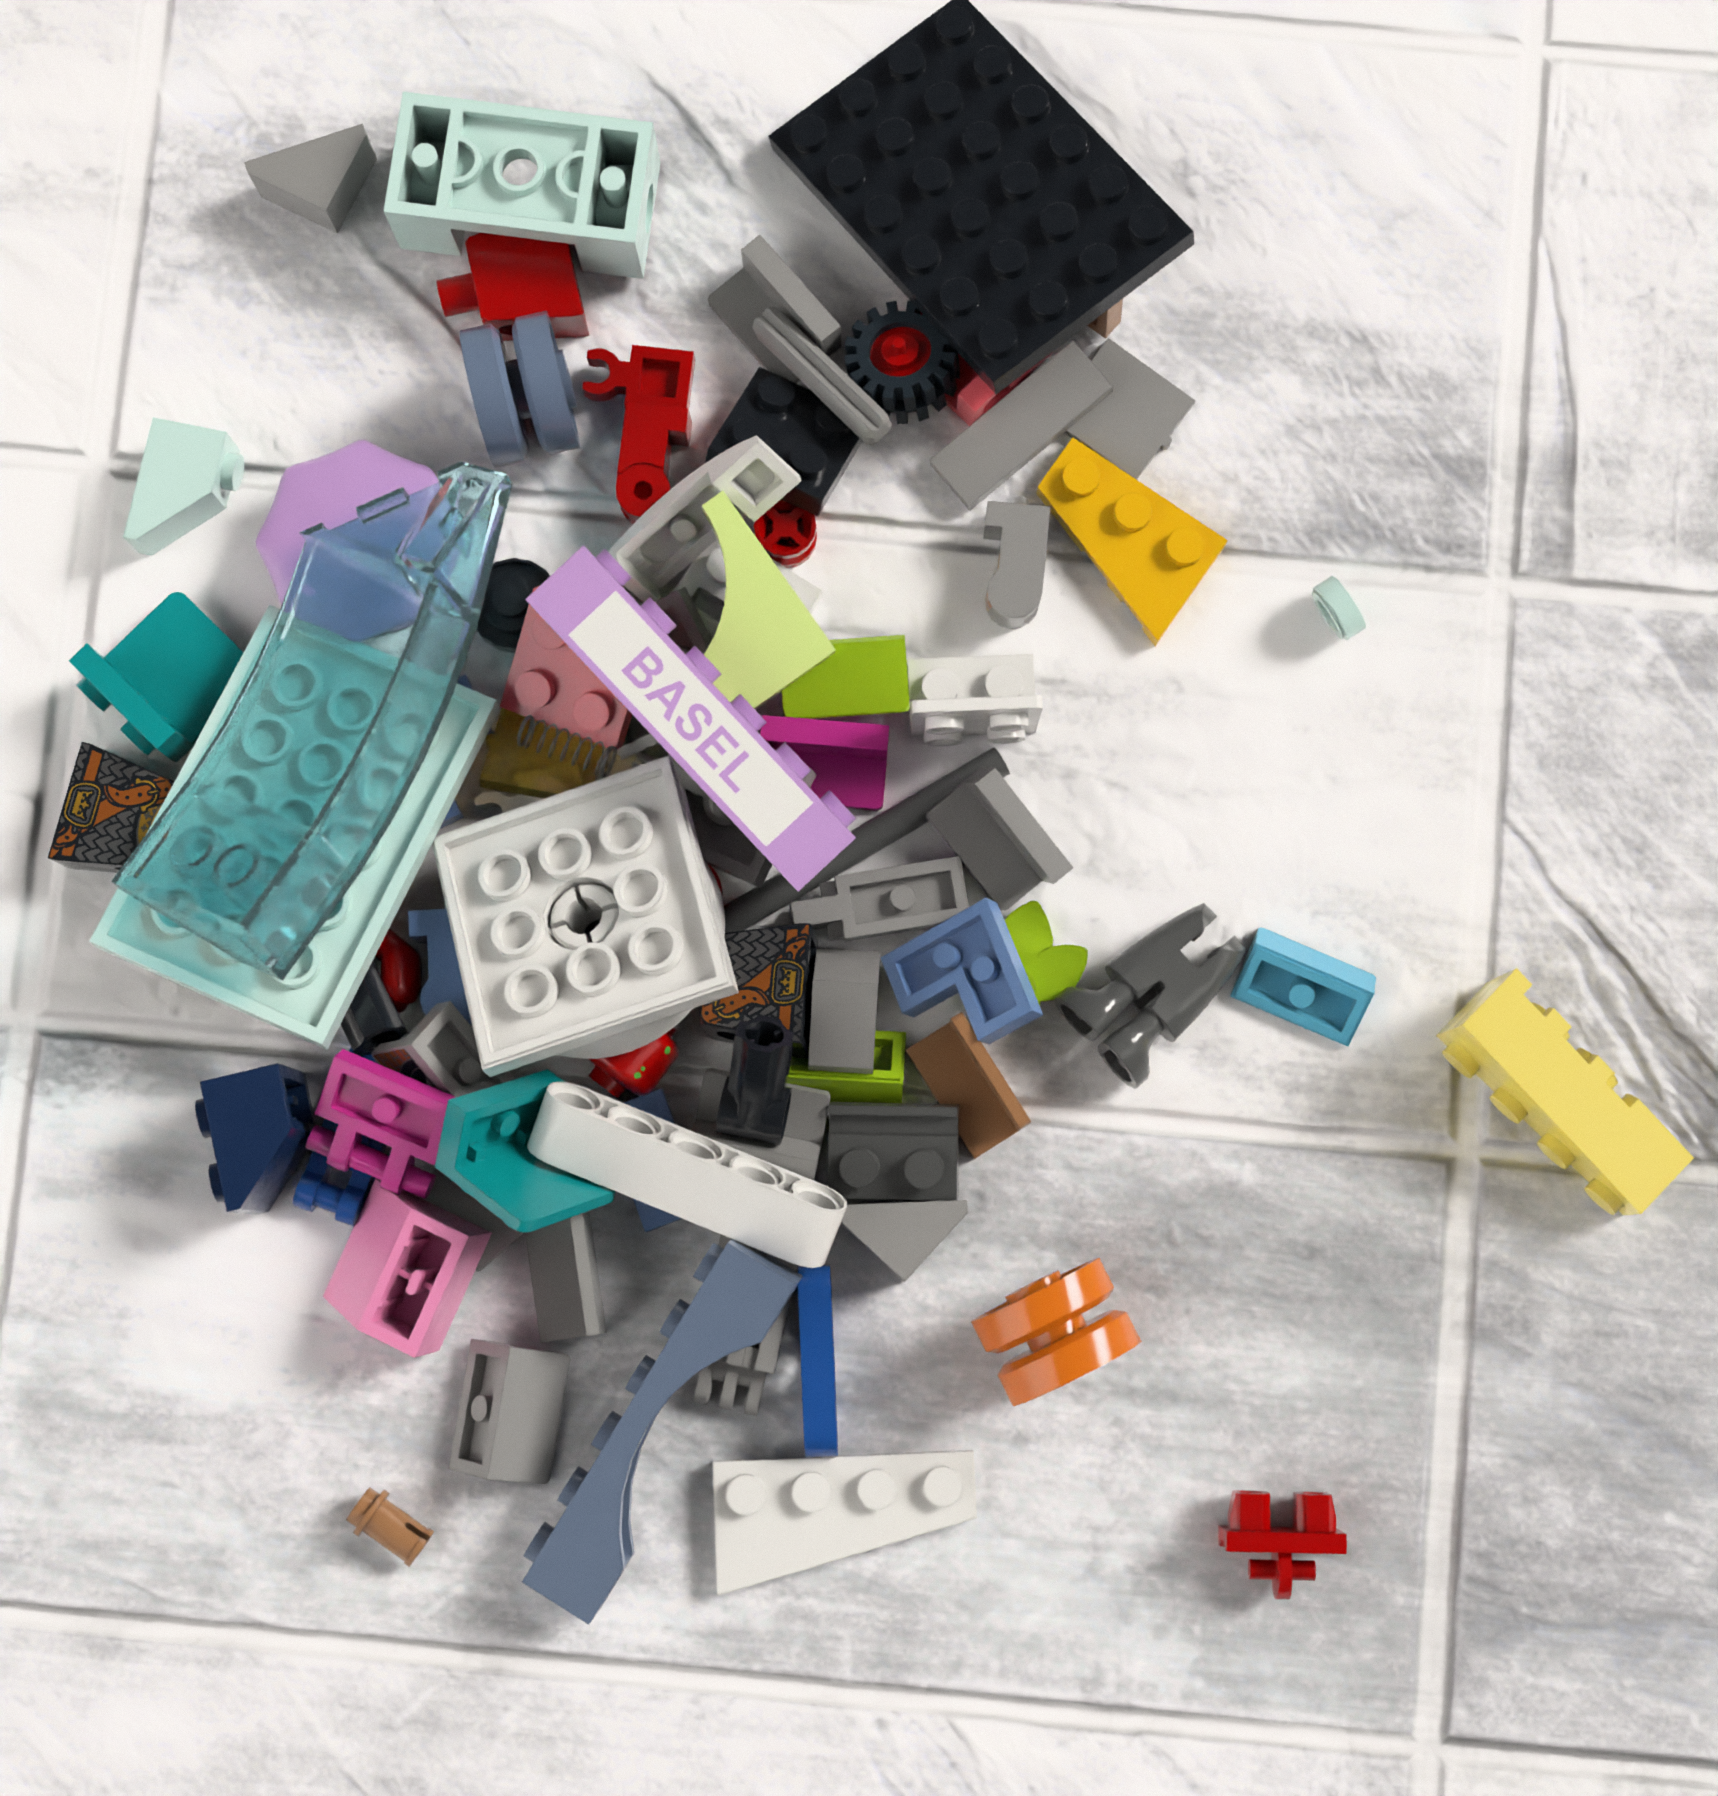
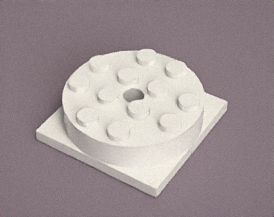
(533, 883)

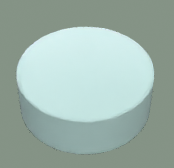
(1338, 608)

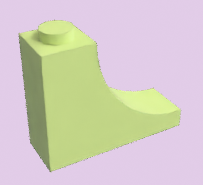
(764, 627)

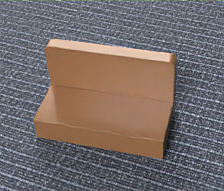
(964, 1074)

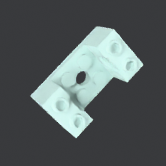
(588, 190)

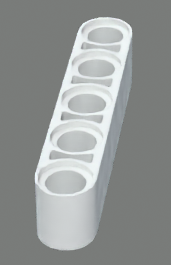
(687, 1174)

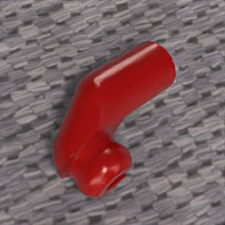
(399, 970)

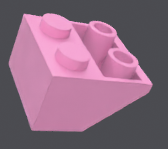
(405, 1270)

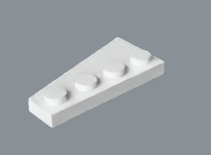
(817, 1510)

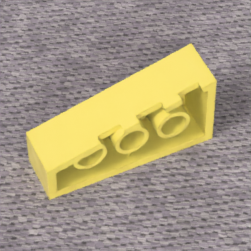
(1563, 1096)

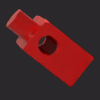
(515, 280)

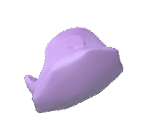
(328, 493)

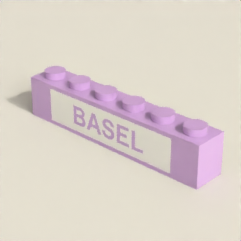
(691, 717)

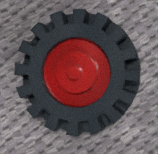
(902, 362)

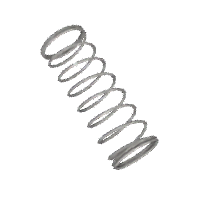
(603, 761)

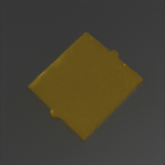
(534, 773)

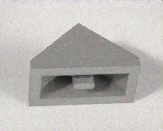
(317, 176)
(844, 1010)
(904, 1231)

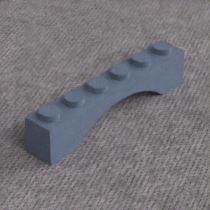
(594, 1538)

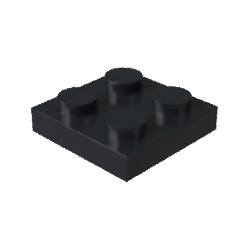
(797, 430)

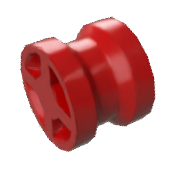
(785, 523)

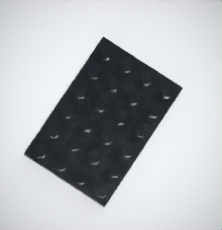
(981, 192)

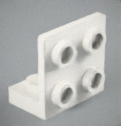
(973, 698)

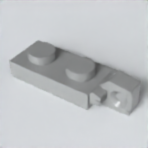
(886, 900)

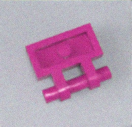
(386, 1108)

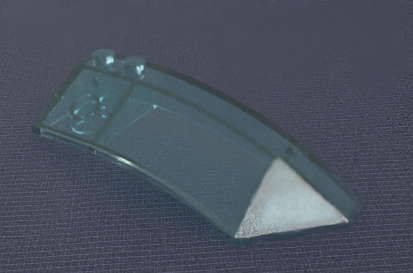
(327, 723)

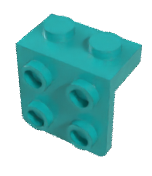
(162, 676)
(489, 1157)

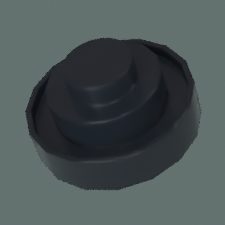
(505, 601)

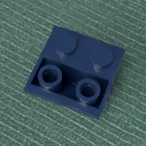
(257, 1133)

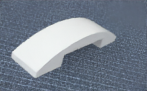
(675, 526)

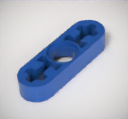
(817, 1362)

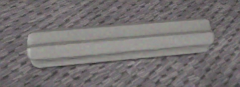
(822, 376)

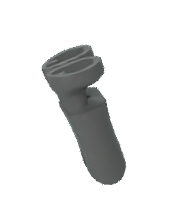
(1158, 985)

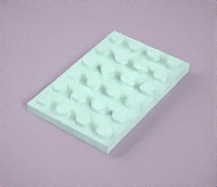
(333, 965)

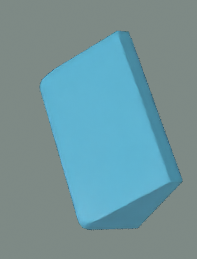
(1304, 986)

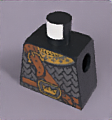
(106, 811)
(772, 980)

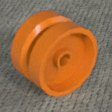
(1058, 1337)

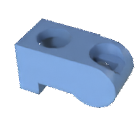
(443, 967)

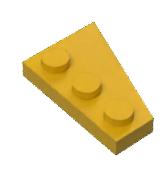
(1131, 534)

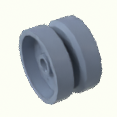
(520, 389)

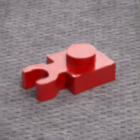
(650, 377)

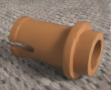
(389, 1526)

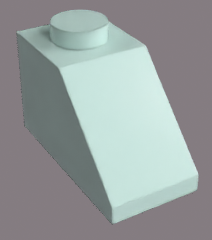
(181, 483)

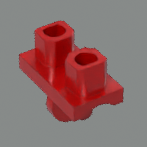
(1312, 1533)

